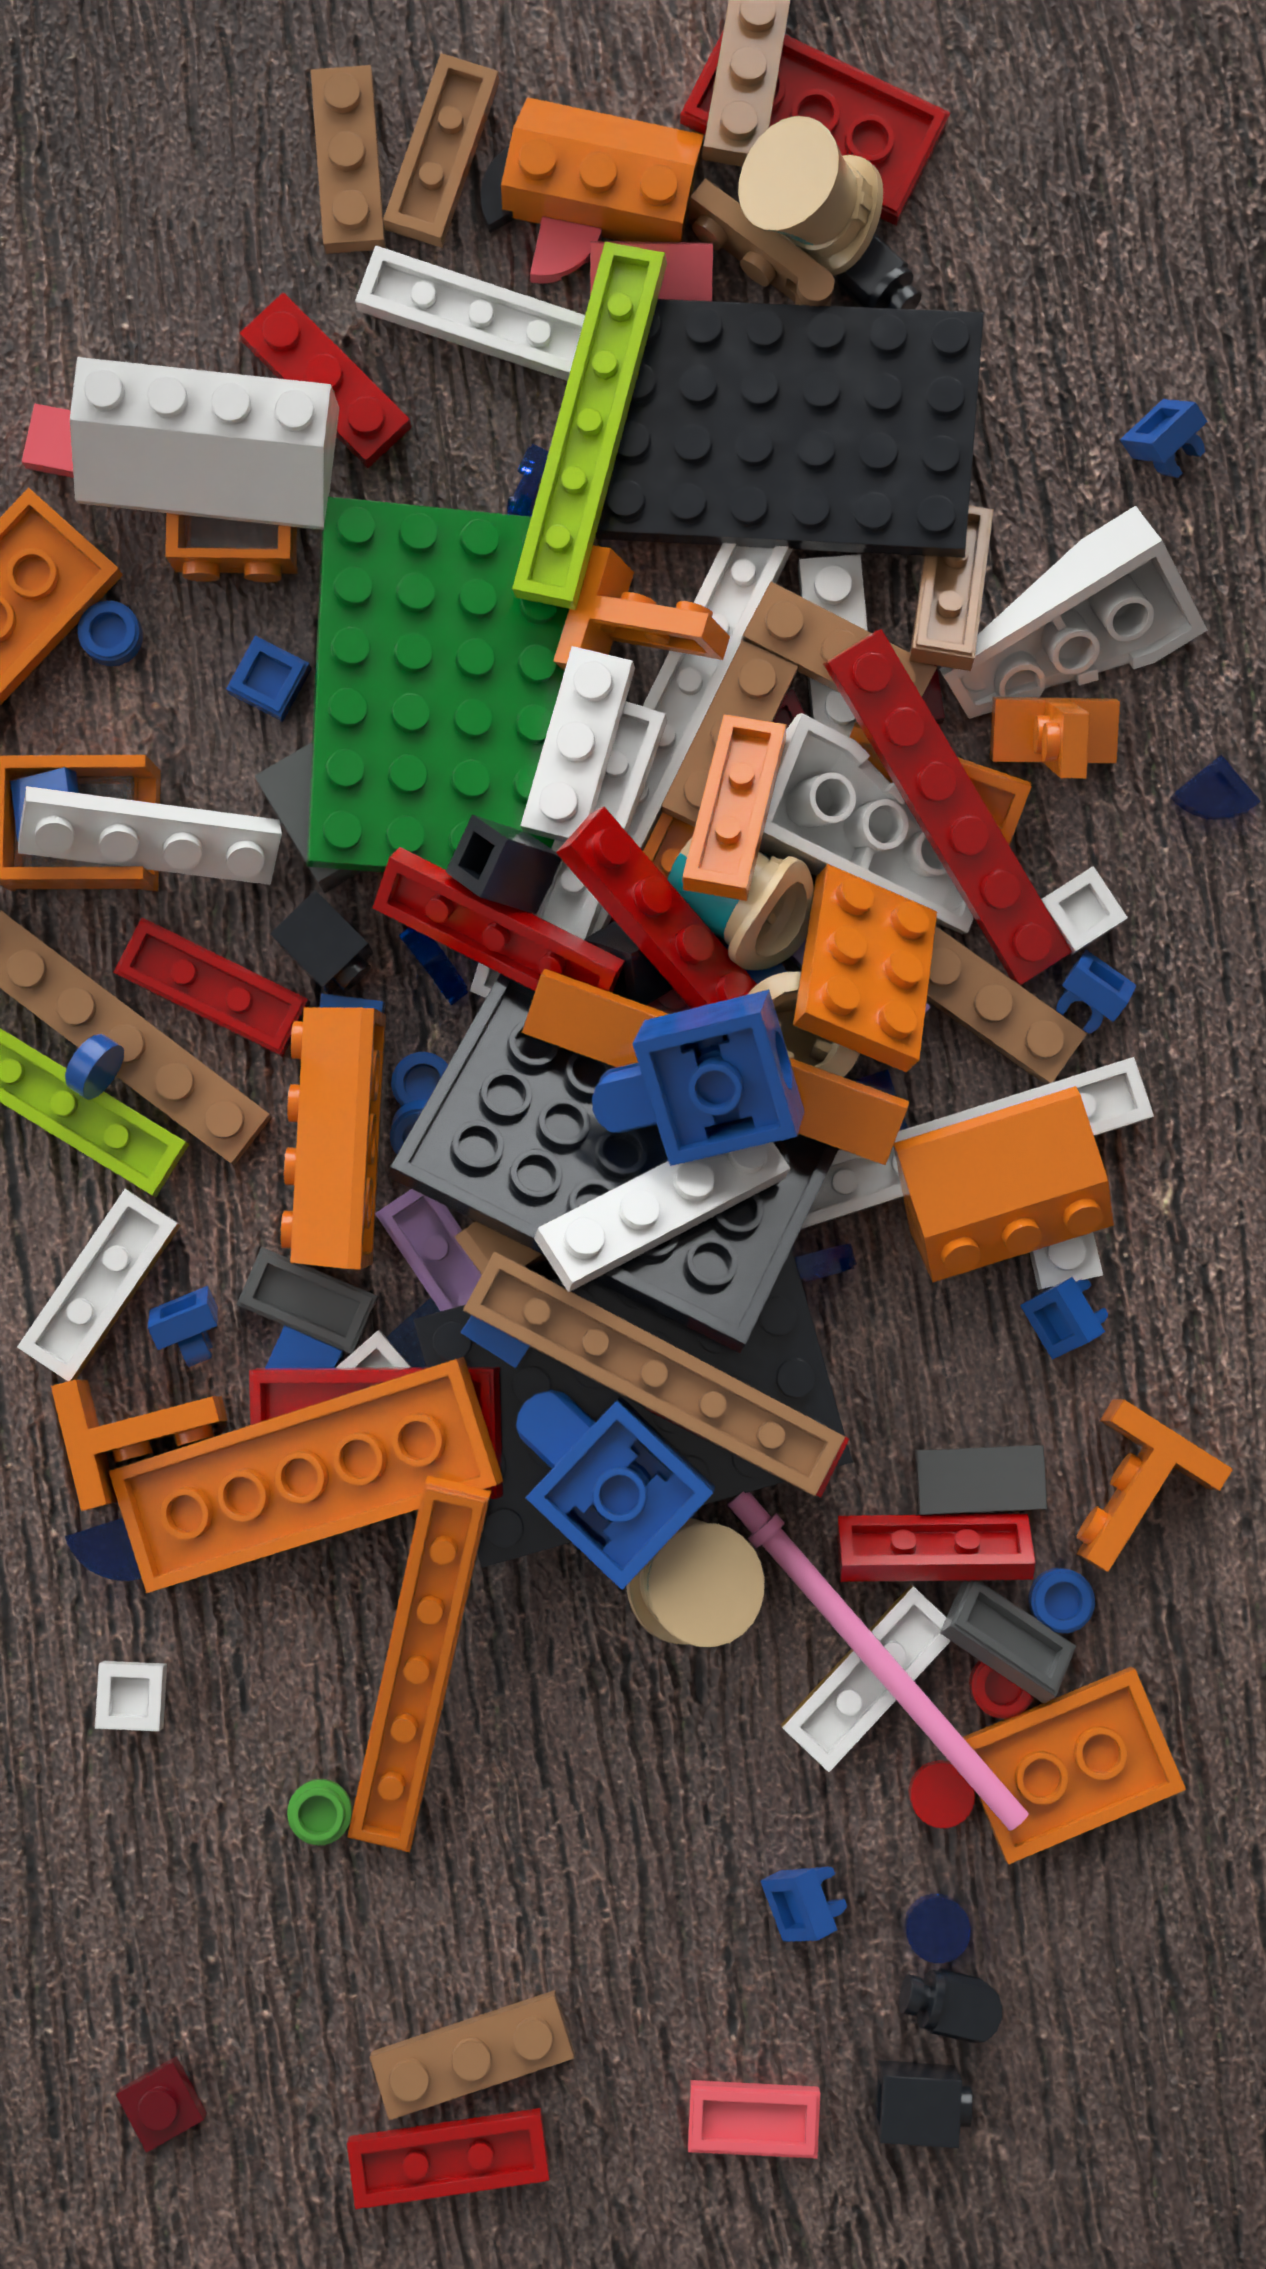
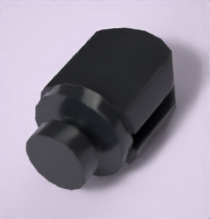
(880, 279)
(952, 2005)

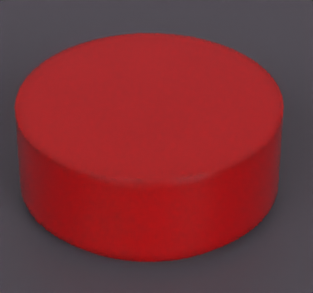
(996, 1693)
(940, 1795)

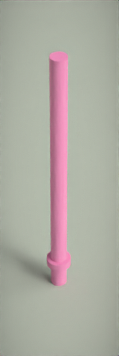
(767, 1532)

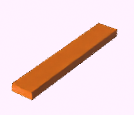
(606, 1024)
(419, 1663)

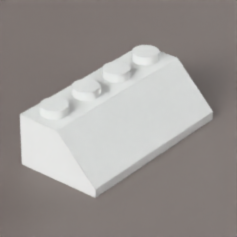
(202, 443)

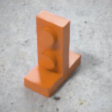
(612, 614)
(1055, 732)
(127, 1439)
(1140, 1479)

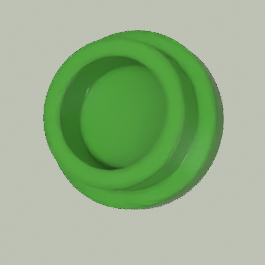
(319, 1812)

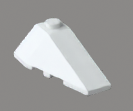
(1092, 611)
(846, 814)

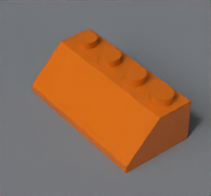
(336, 1137)

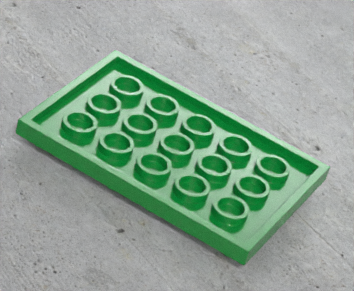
(424, 682)

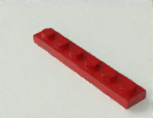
(947, 807)

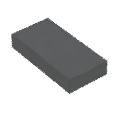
(307, 1300)
(980, 1479)
(1008, 1640)

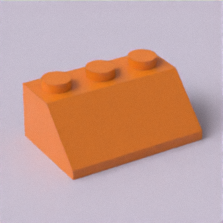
(600, 172)
(1003, 1184)

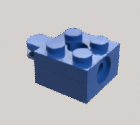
(707, 1079)
(611, 1482)

